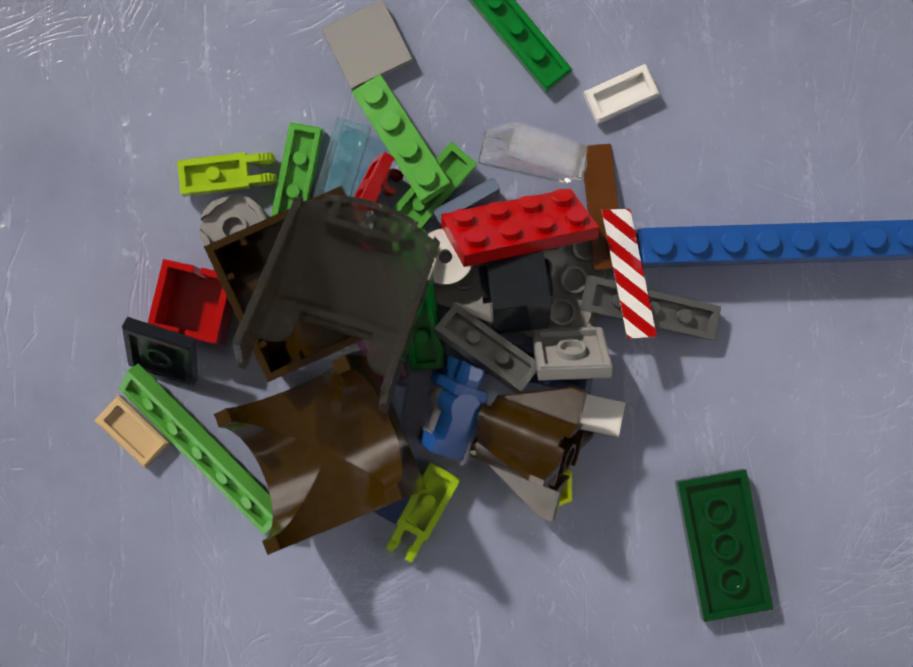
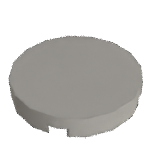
(229, 215)

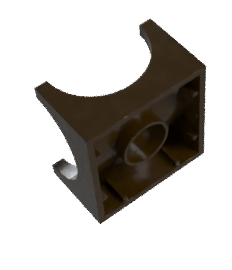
(239, 264)
(326, 451)

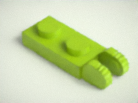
(223, 173)
(425, 509)

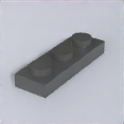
(486, 348)

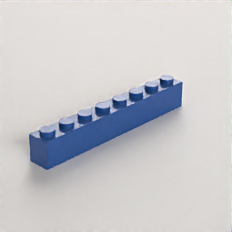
(775, 243)

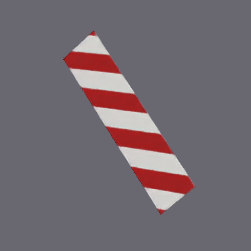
(629, 273)

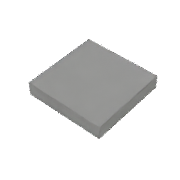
(367, 44)
(571, 353)

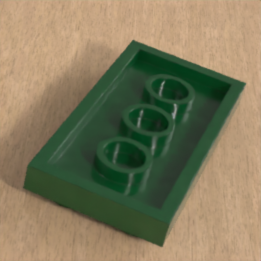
(723, 545)

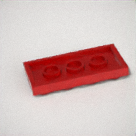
(518, 227)

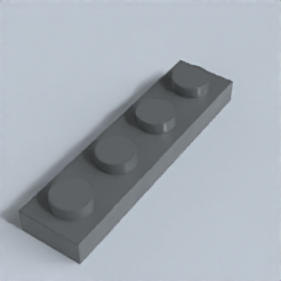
(668, 311)

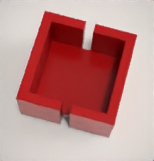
(191, 303)

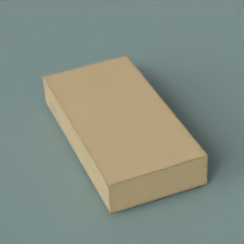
(132, 431)

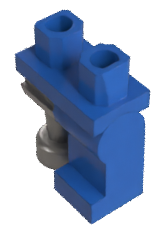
(455, 408)

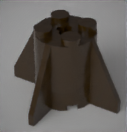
(533, 442)

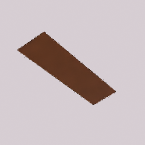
(600, 196)

